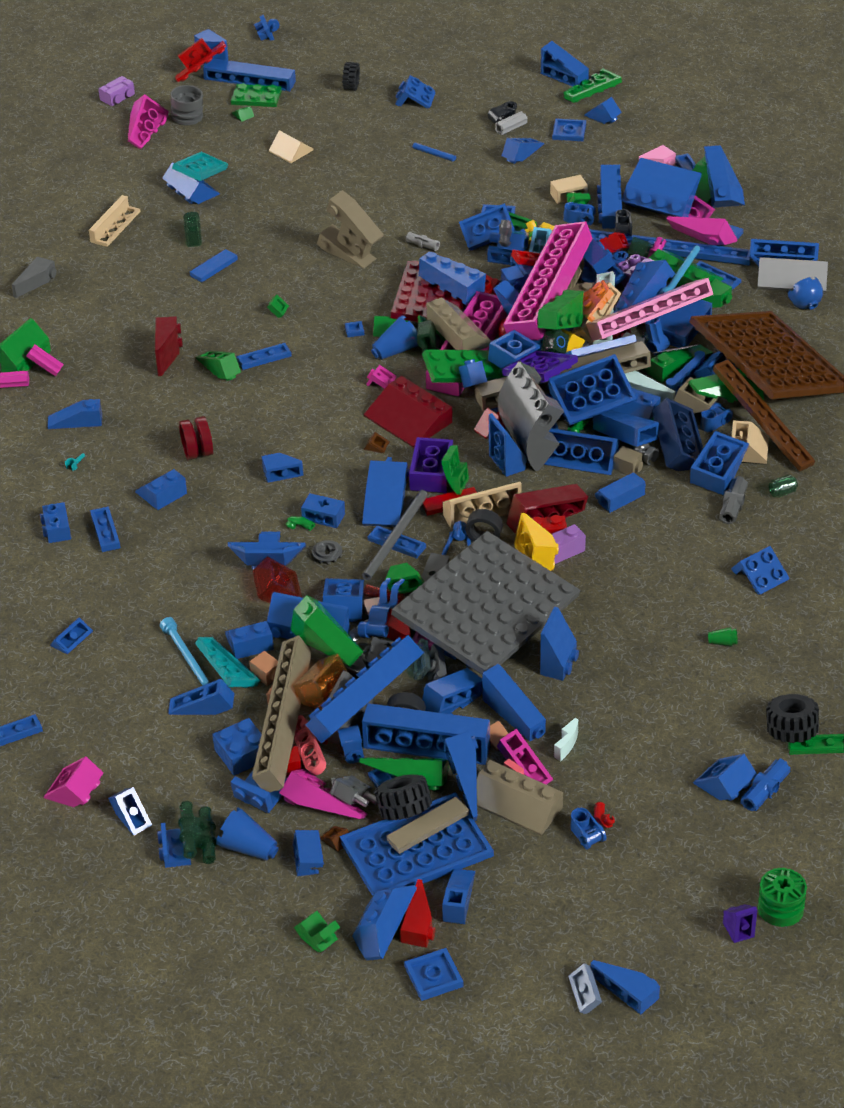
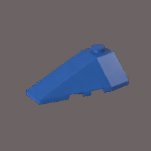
(462, 760)

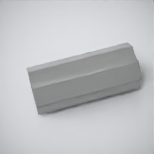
(511, 123)

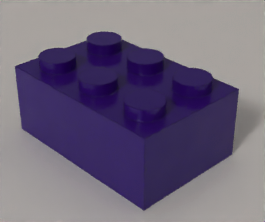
(426, 465)

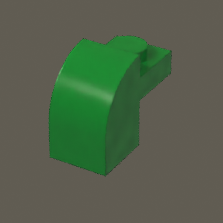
(317, 932)

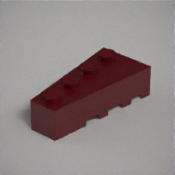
(547, 503)

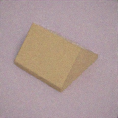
(288, 147)

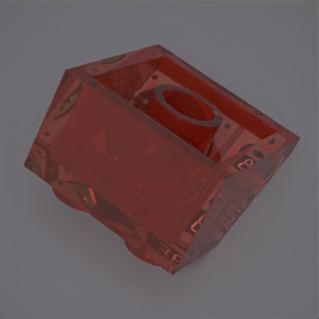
(274, 577)

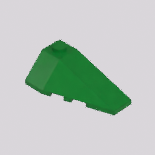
(322, 631)

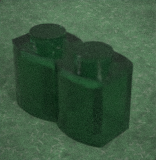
(192, 229)
(427, 336)

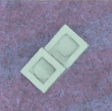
(569, 737)

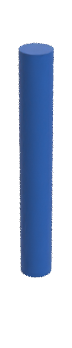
(434, 152)

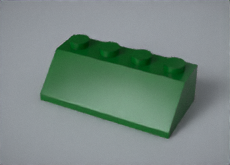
(693, 272)

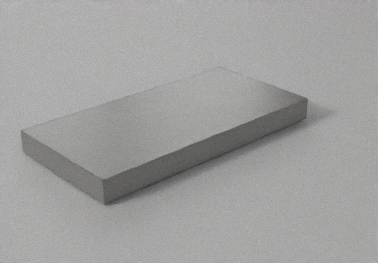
(784, 273)

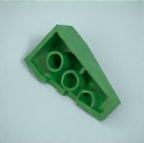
(670, 362)
(714, 387)
(432, 769)

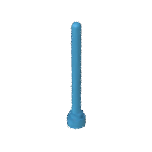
(682, 270)
(169, 627)

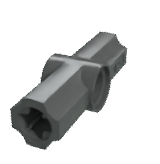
(733, 500)

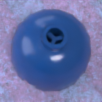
(806, 293)

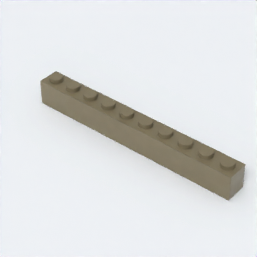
(631, 358)
(281, 716)

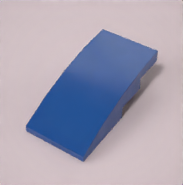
(384, 493)

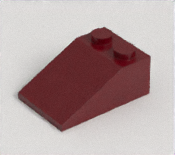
(167, 342)

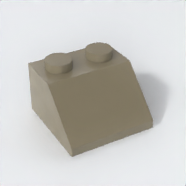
(689, 398)

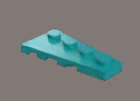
(226, 665)

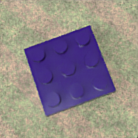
(546, 363)

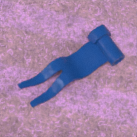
(379, 613)

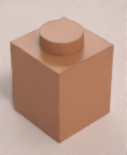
(264, 667)

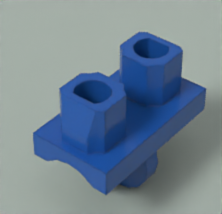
(264, 28)

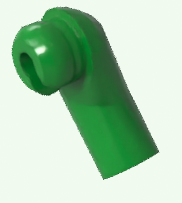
(302, 521)

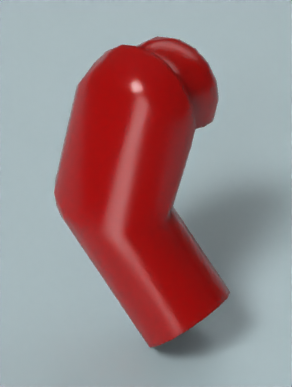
(602, 819)

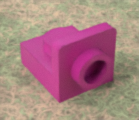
(381, 377)

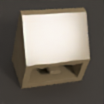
(757, 440)

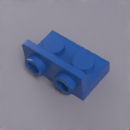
(172, 848)

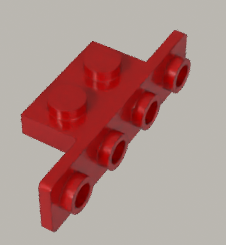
(196, 56)

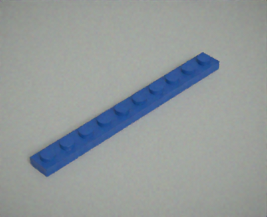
(683, 249)

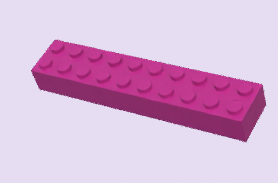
(549, 277)

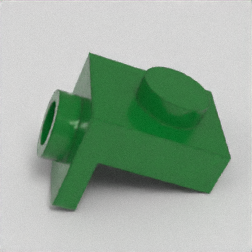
(580, 198)

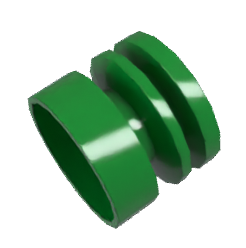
(782, 897)

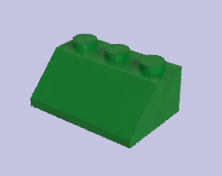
(19, 343)

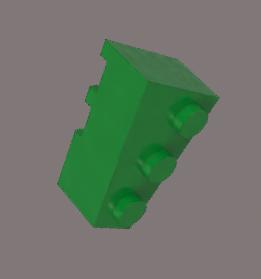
(563, 312)

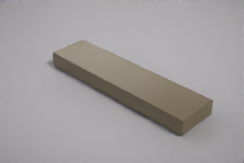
(427, 825)

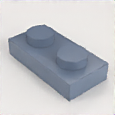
(585, 988)

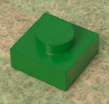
(277, 306)

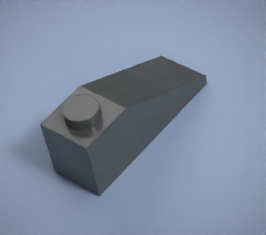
(34, 276)

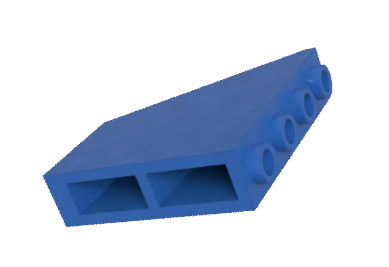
(677, 325)

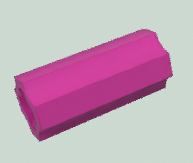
(44, 360)
(14, 379)

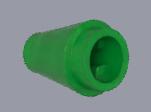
(724, 637)

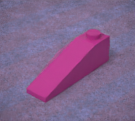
(144, 120)
(308, 791)

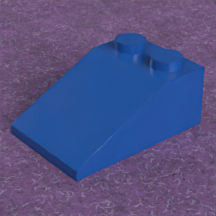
(504, 449)
(718, 463)
(345, 593)
(557, 647)

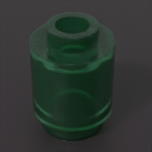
(783, 486)

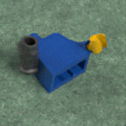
(510, 238)

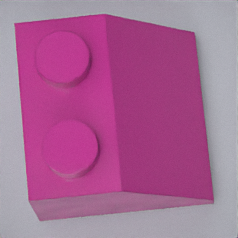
(75, 783)

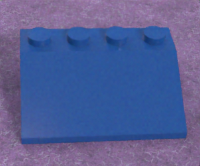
(661, 188)
(591, 389)

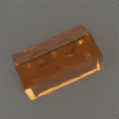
(319, 681)

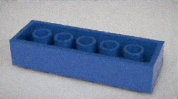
(420, 731)

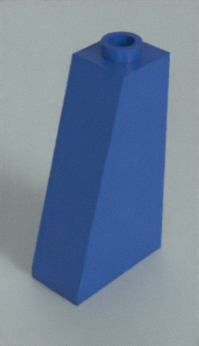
(626, 427)
(511, 703)

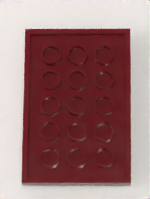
(415, 293)

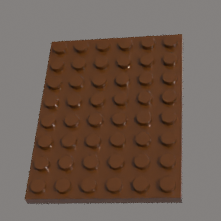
(770, 354)

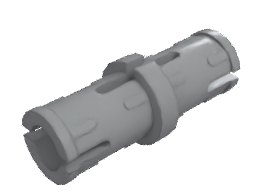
(422, 241)

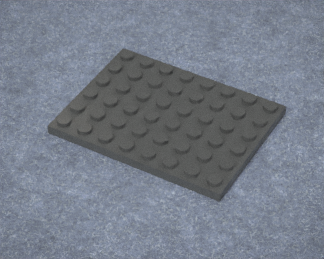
(485, 603)

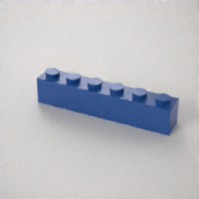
(249, 74)

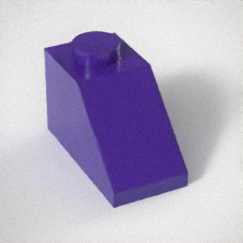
(740, 922)

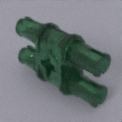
(197, 832)

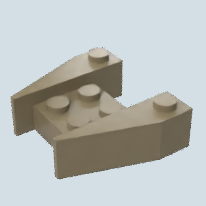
(355, 234)

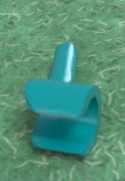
(73, 462)

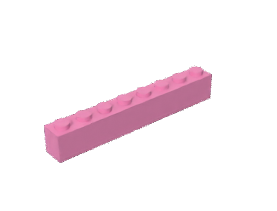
(649, 309)

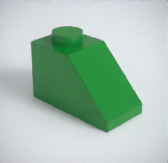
(721, 294)
(404, 571)

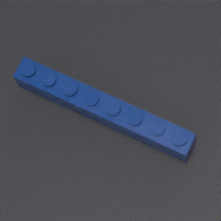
(366, 687)

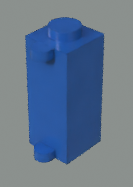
(621, 492)

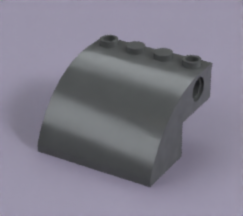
(529, 414)

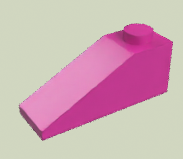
(516, 748)

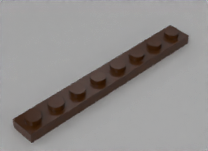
(764, 415)

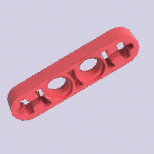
(306, 746)

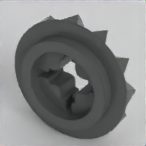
(333, 547)

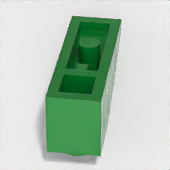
(220, 363)

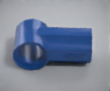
(657, 340)

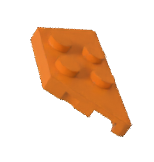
(596, 299)

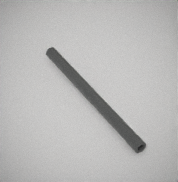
(395, 534)

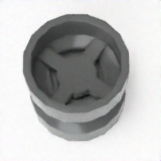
(648, 453)

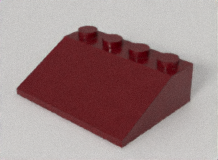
(409, 411)

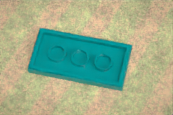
(200, 166)

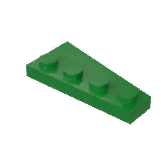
(596, 84)

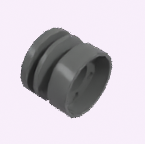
(186, 105)

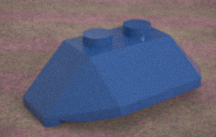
(783, 250)
(255, 552)
(382, 920)

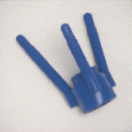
(458, 533)

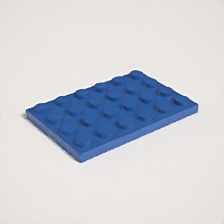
(432, 858)

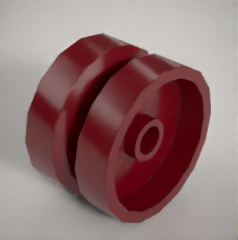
(196, 437)

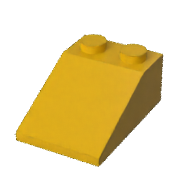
(536, 542)

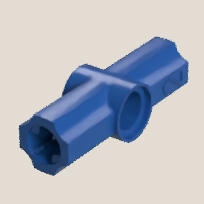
(765, 785)

